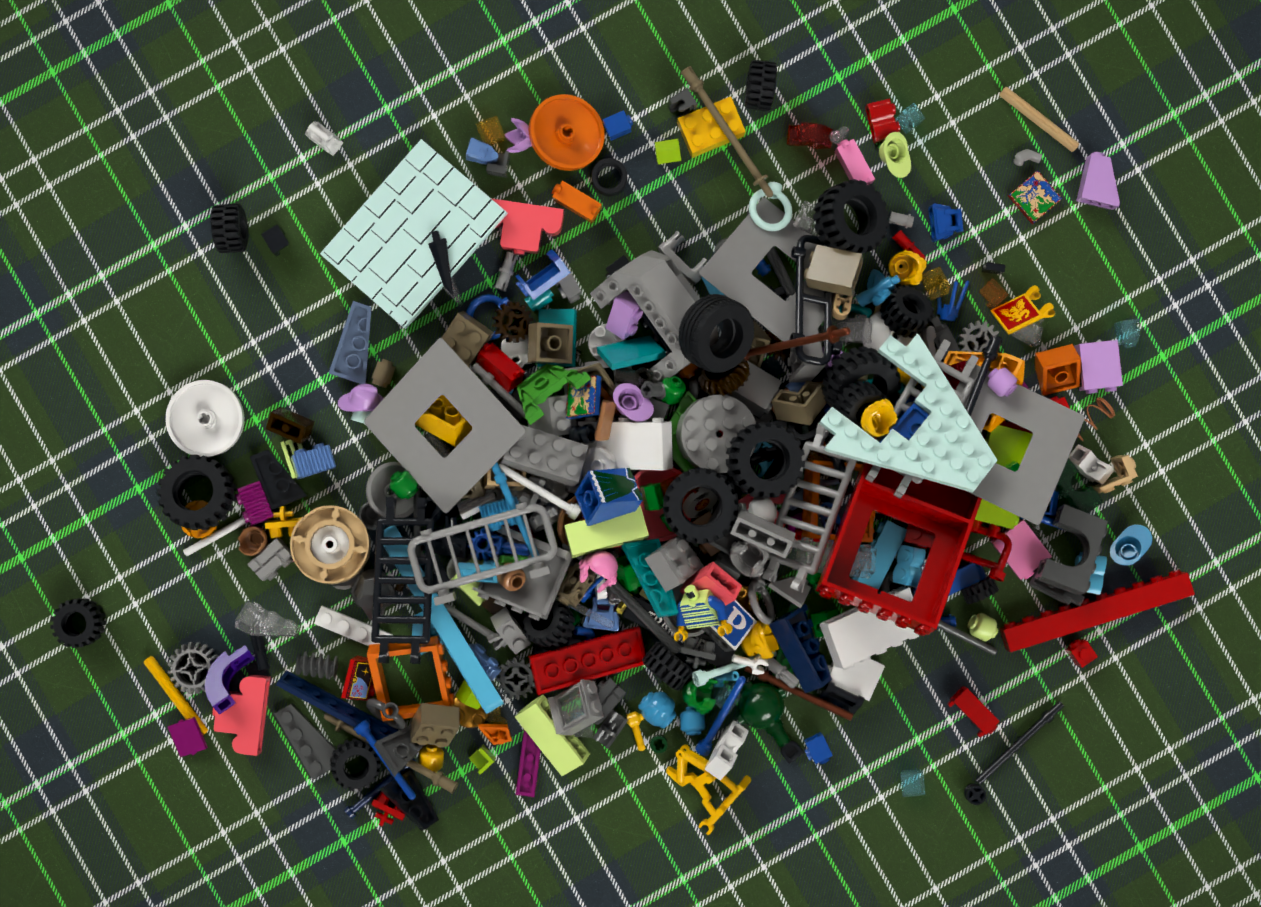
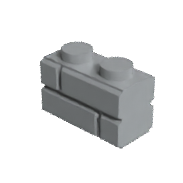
(271, 559)

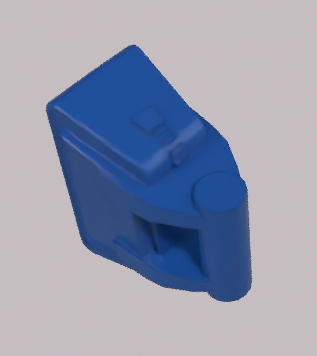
(941, 221)

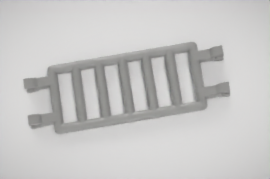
(910, 390)
(803, 569)

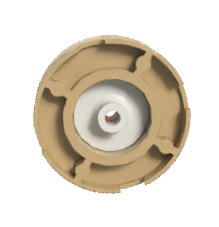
(311, 541)

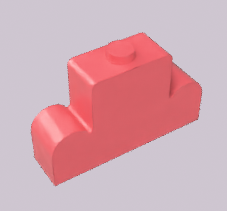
(525, 225)
(247, 715)

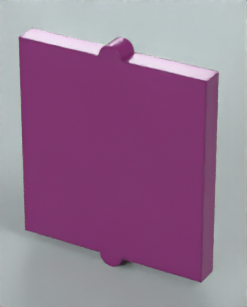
(187, 737)

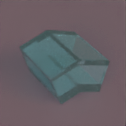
(912, 782)

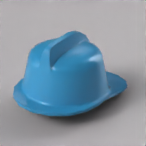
(1131, 545)

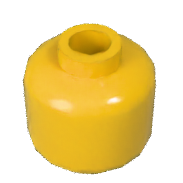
(431, 757)

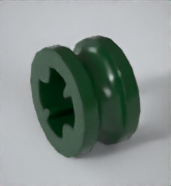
(653, 746)

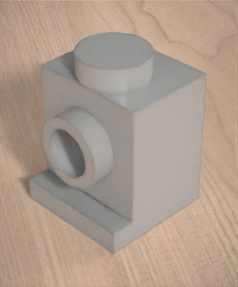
(569, 288)

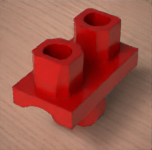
(381, 804)

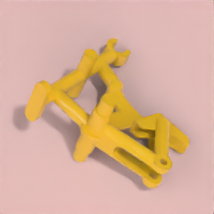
(683, 778)

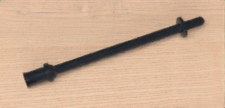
(989, 355)

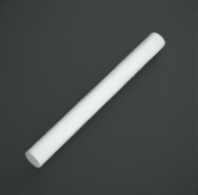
(215, 536)

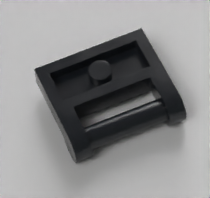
(841, 698)

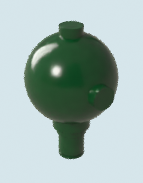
(762, 709)

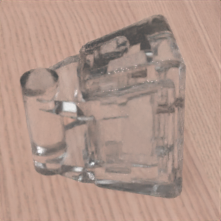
(1030, 334)

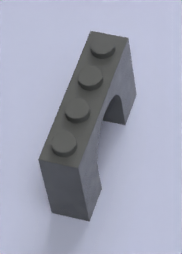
(1090, 533)

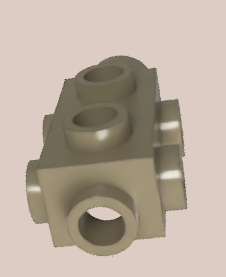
(572, 589)

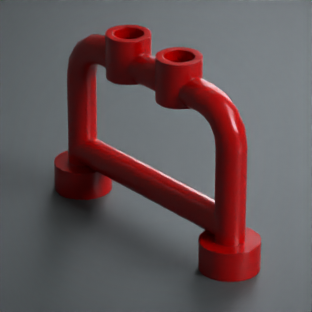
(994, 533)

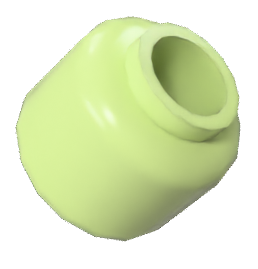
(982, 627)

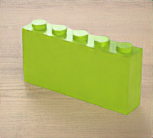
(1007, 446)

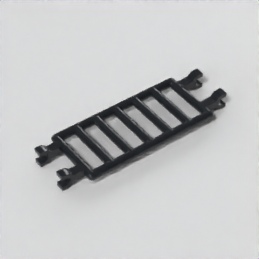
(384, 640)

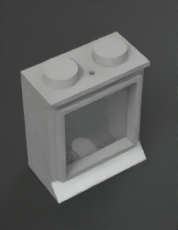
(576, 708)

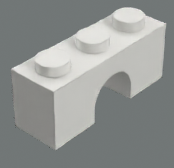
(725, 751)

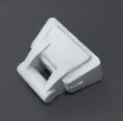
(323, 137)

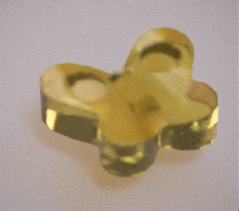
(495, 717)

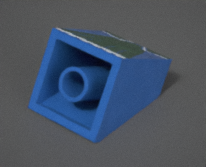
(607, 495)

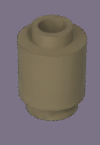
(383, 373)

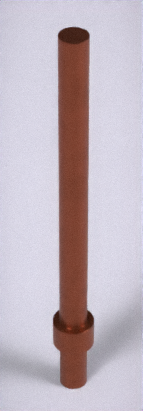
(799, 692)

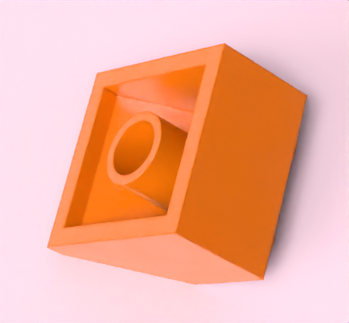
(1058, 369)

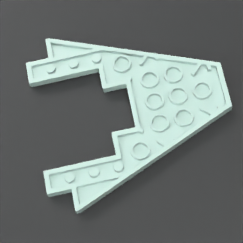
(945, 445)

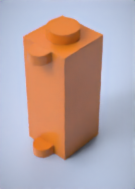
(576, 201)

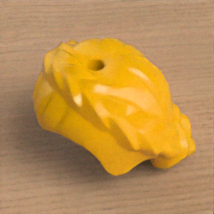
(911, 269)
(878, 418)

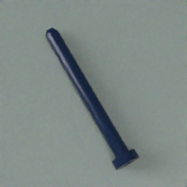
(351, 811)

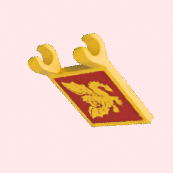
(1021, 311)

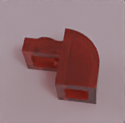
(809, 134)

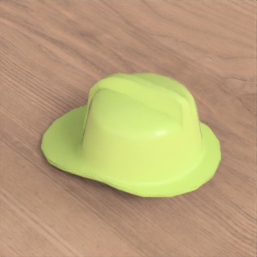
(896, 154)

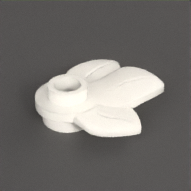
(517, 350)

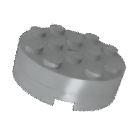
(698, 430)

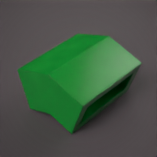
(652, 496)

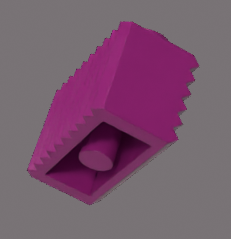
(254, 503)

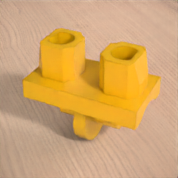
(275, 526)

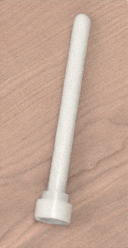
(571, 509)

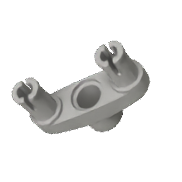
(666, 248)

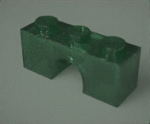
(1083, 500)

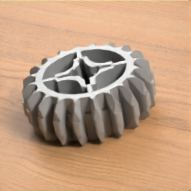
(193, 660)

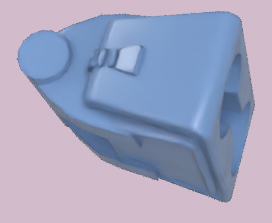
(481, 152)
(609, 614)

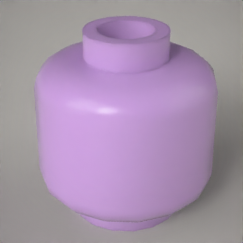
(1002, 382)

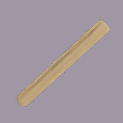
(1039, 119)

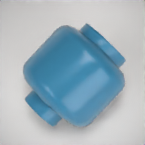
(692, 721)

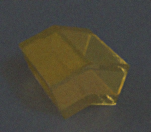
(491, 131)

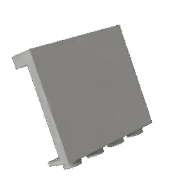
(537, 593)

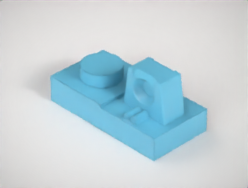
(469, 569)

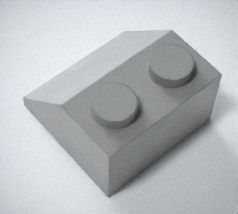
(554, 417)

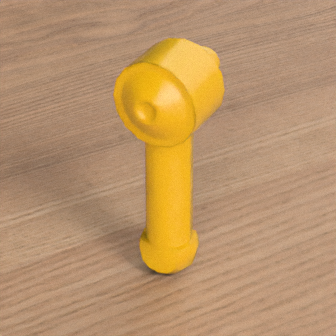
(634, 721)

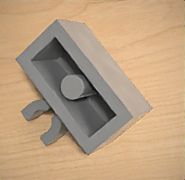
(508, 631)

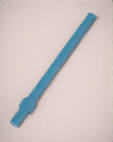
(500, 478)

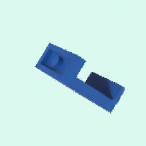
(545, 278)

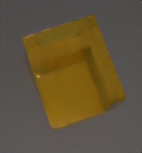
(935, 283)

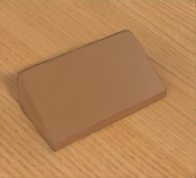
(605, 420)

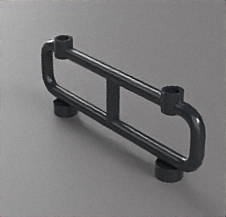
(829, 349)

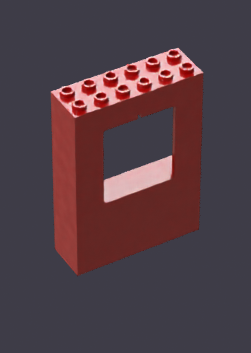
(926, 505)

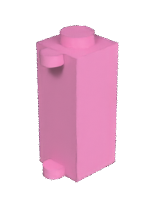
(853, 161)

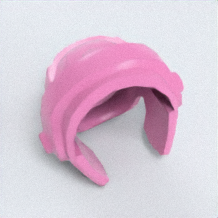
(602, 564)

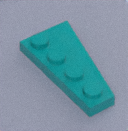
(661, 601)

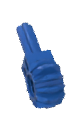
(500, 544)

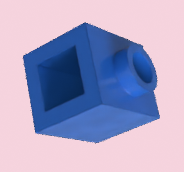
(617, 125)
(817, 749)

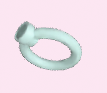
(777, 194)

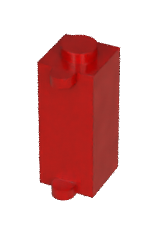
(503, 368)
(974, 710)

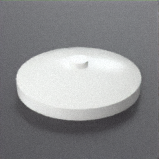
(205, 418)

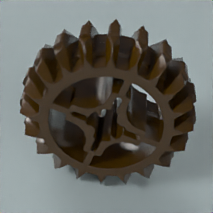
(724, 382)

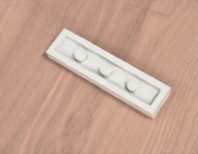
(346, 625)

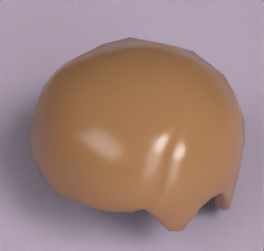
(252, 540)

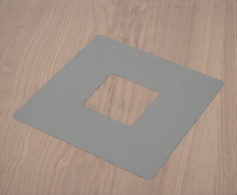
(735, 260)
(492, 432)
(1054, 434)

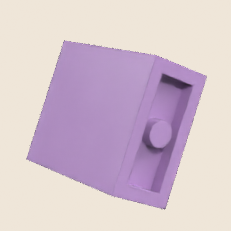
(1100, 366)

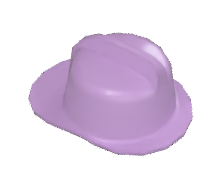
(361, 398)
(632, 403)

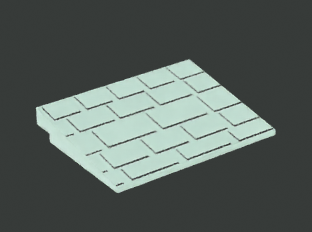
(388, 238)

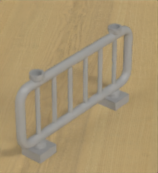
(442, 588)

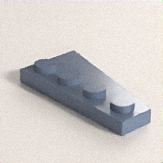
(352, 350)

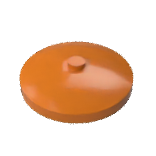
(566, 132)

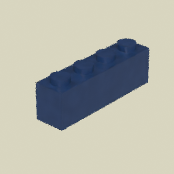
(801, 648)

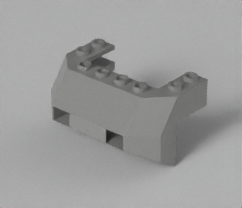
(662, 296)

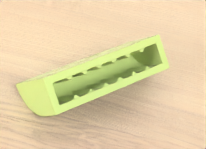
(607, 534)
(561, 750)

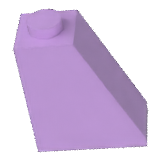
(1098, 182)

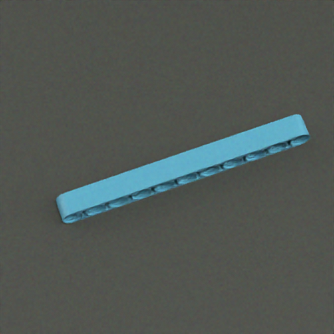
(450, 635)

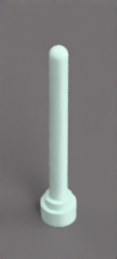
(701, 677)

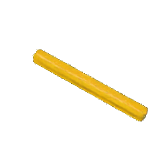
(172, 692)

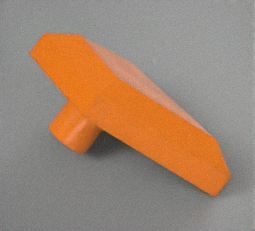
(496, 733)

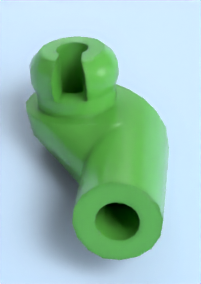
(510, 559)

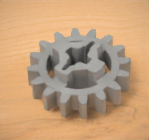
(971, 339)

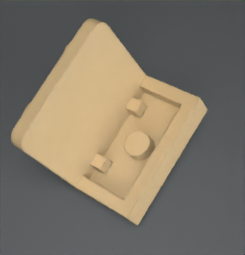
(1125, 471)

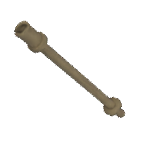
(697, 86)
(437, 778)

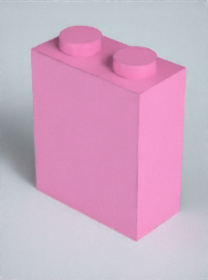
(1025, 552)

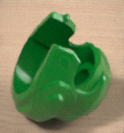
(699, 696)

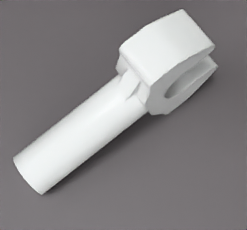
(753, 663)

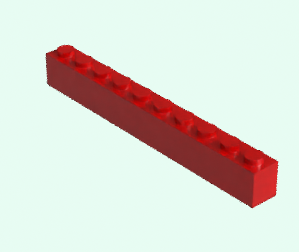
(1096, 611)

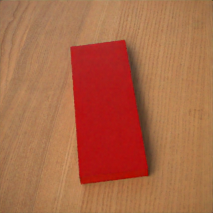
(587, 660)

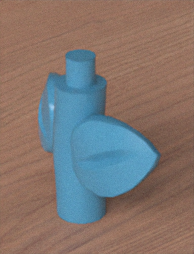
(878, 288)

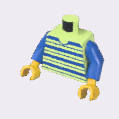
(700, 610)

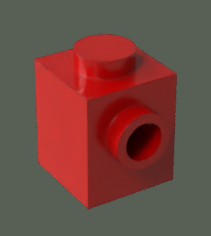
(1081, 652)

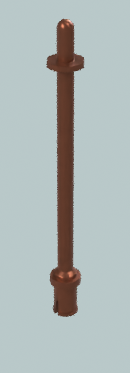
(832, 334)

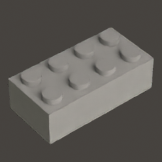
(547, 456)

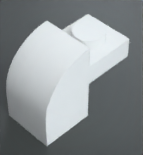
(1090, 465)

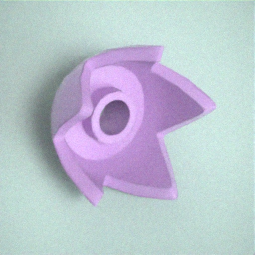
(519, 136)

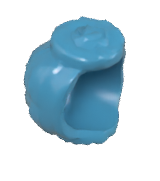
(658, 709)

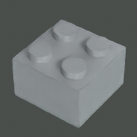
(673, 563)

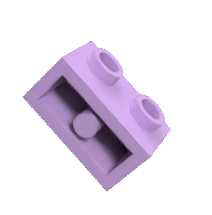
(624, 316)

